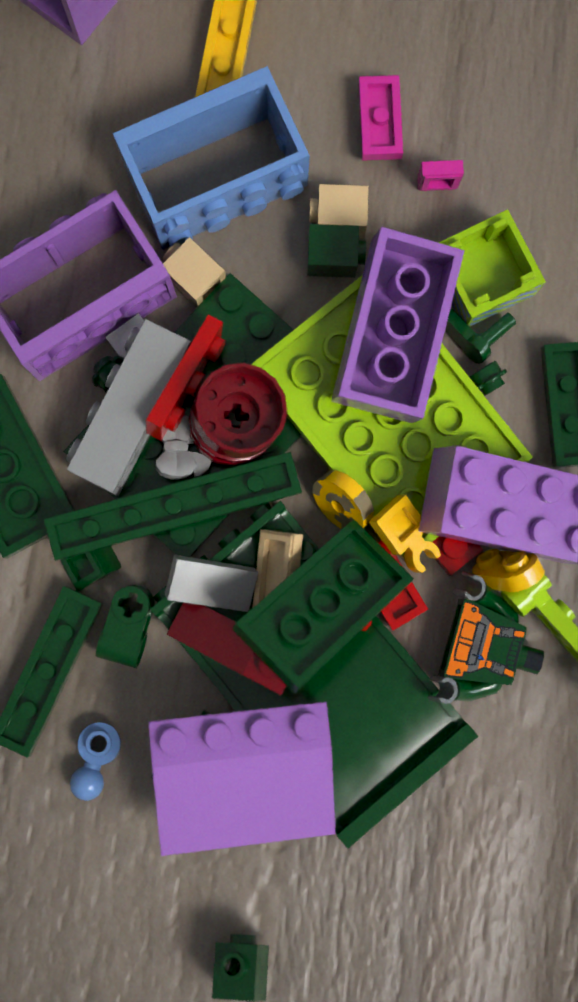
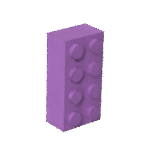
(397, 325)
(502, 504)

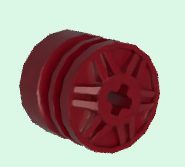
(254, 400)

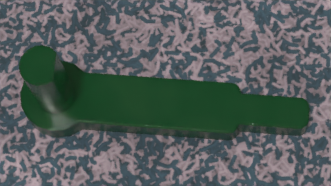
(477, 345)

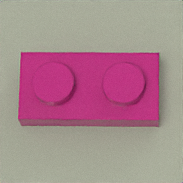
(380, 117)

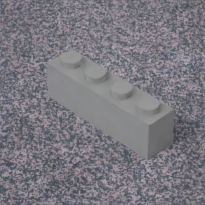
(119, 422)

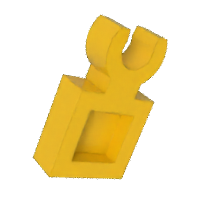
(399, 530)

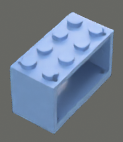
(200, 124)

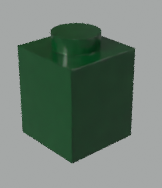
(335, 251)

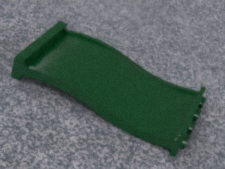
(376, 698)

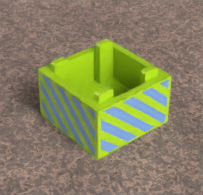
(494, 269)

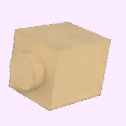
(341, 206)
(192, 271)

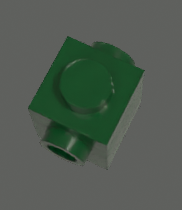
(240, 969)

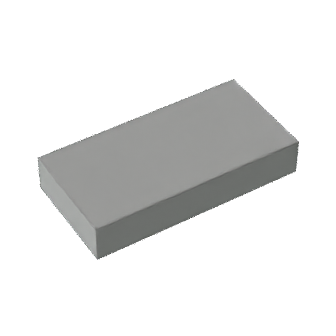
(211, 583)

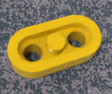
(508, 570)

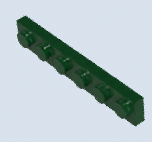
(172, 506)

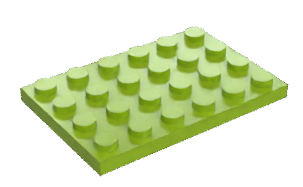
(373, 449)

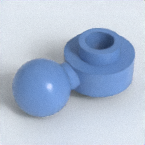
(88, 781)

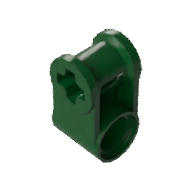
(126, 634)

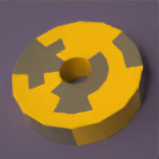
(342, 499)

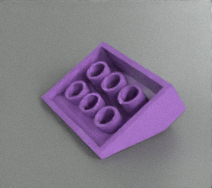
(242, 778)

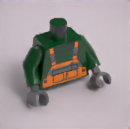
(483, 646)

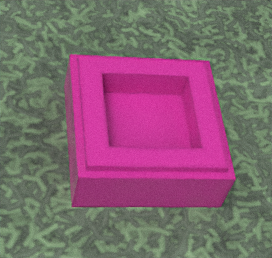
(440, 175)

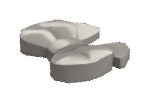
(177, 460)

